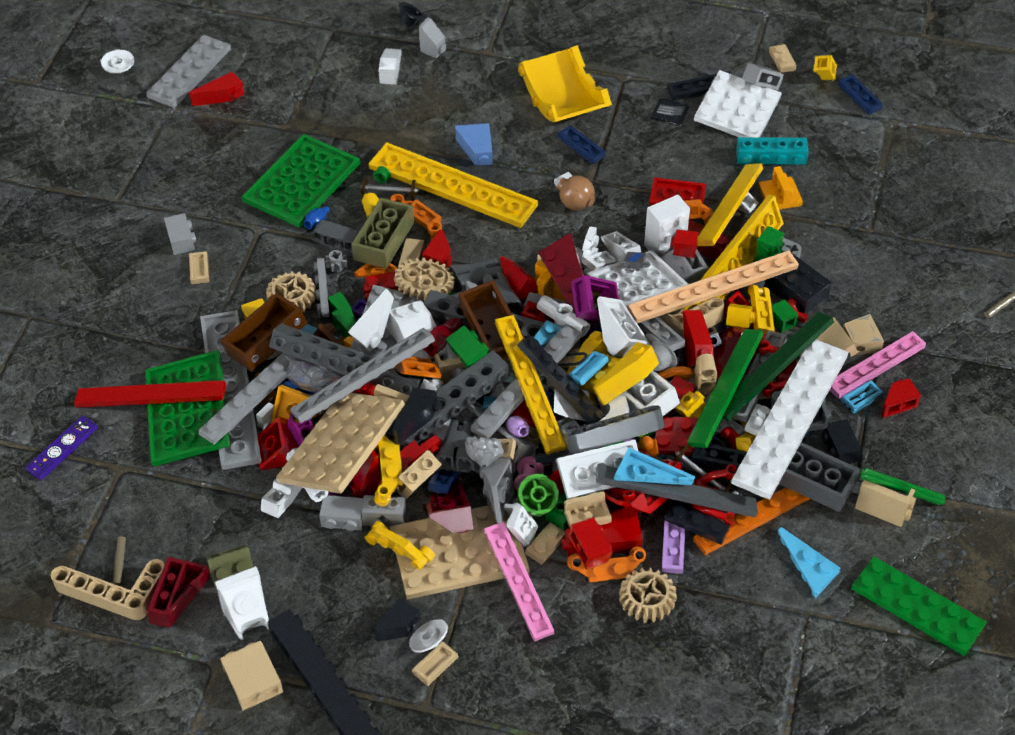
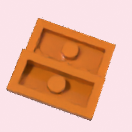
(418, 367)

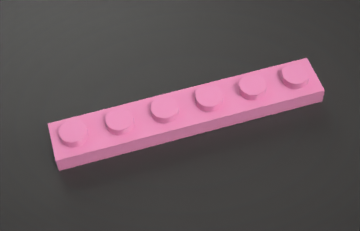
(877, 364)
(519, 581)

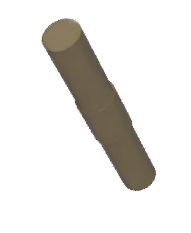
(1000, 305)
(119, 561)

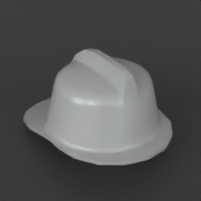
(664, 354)

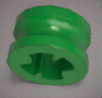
(382, 174)

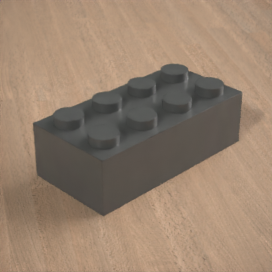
(820, 477)

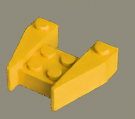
(618, 373)

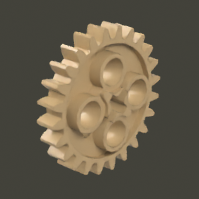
(422, 276)

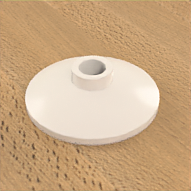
(117, 61)
(428, 635)

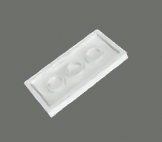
(579, 469)

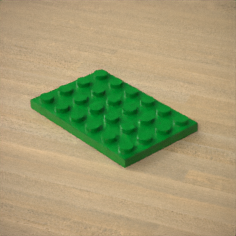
(301, 180)
(177, 425)

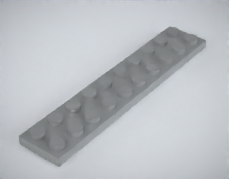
(243, 437)

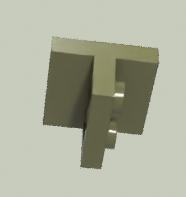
(229, 562)

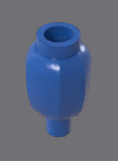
(314, 216)

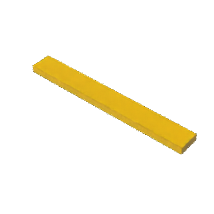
(729, 205)
(530, 386)

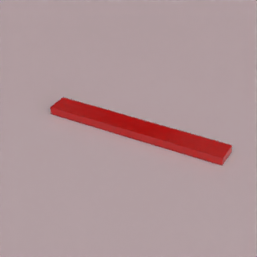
(150, 394)

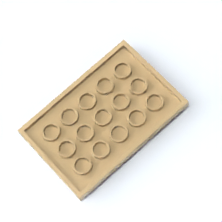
(341, 442)
(458, 559)

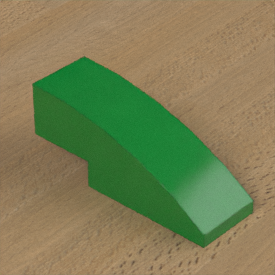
(341, 313)

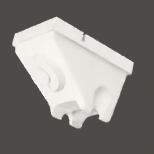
(243, 601)

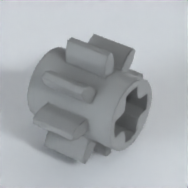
(336, 261)

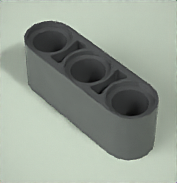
(334, 235)

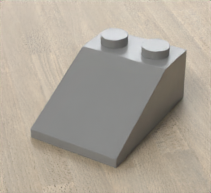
(498, 486)

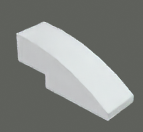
(279, 498)

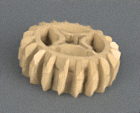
(295, 288)
(655, 603)

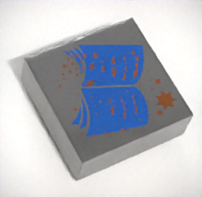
(634, 260)

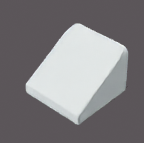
(748, 204)

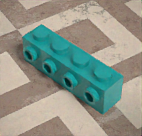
(772, 150)

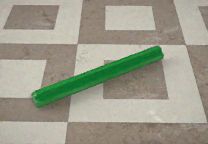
(902, 486)

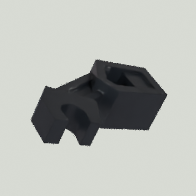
(714, 330)

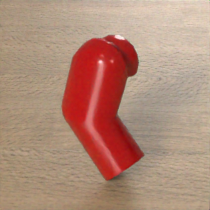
(802, 317)
(731, 435)

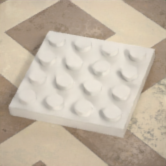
(737, 106)
(643, 283)

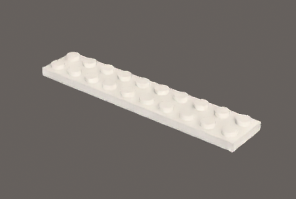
(789, 419)

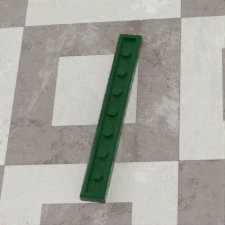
(777, 363)

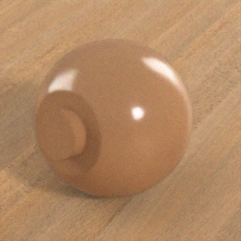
(576, 192)

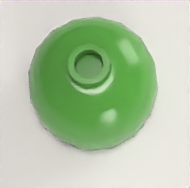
(537, 494)

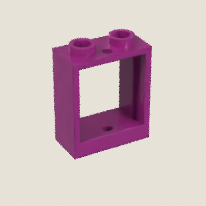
(583, 299)

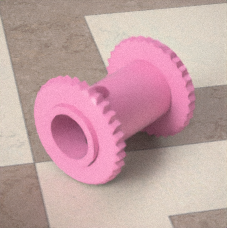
(524, 469)

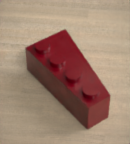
(563, 264)

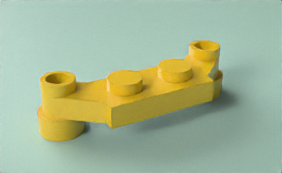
(390, 470)
(400, 545)

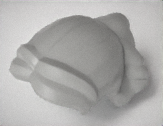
(483, 450)

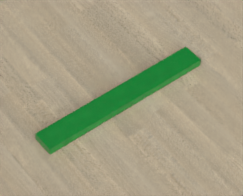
(725, 388)

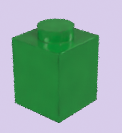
(783, 316)

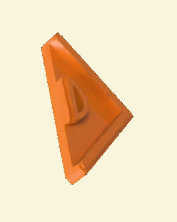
(368, 270)

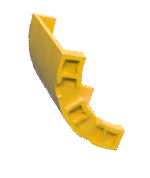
(561, 85)

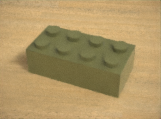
(383, 233)

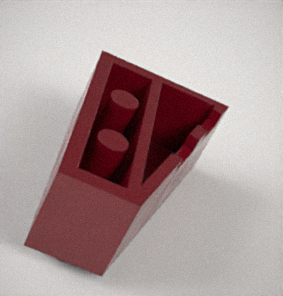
(175, 590)

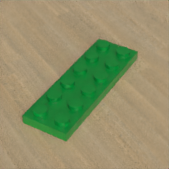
(919, 606)

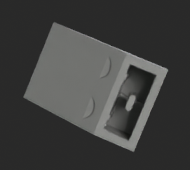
(687, 268)

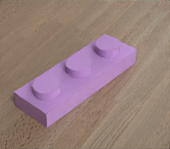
(673, 548)

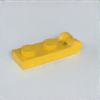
(762, 306)

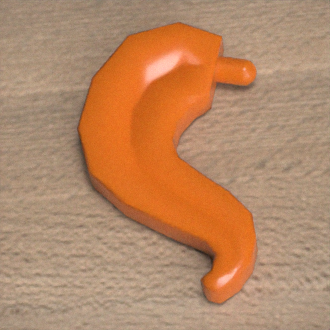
(681, 371)

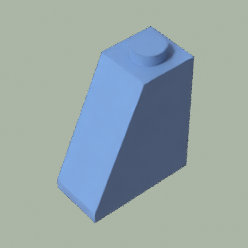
(475, 142)

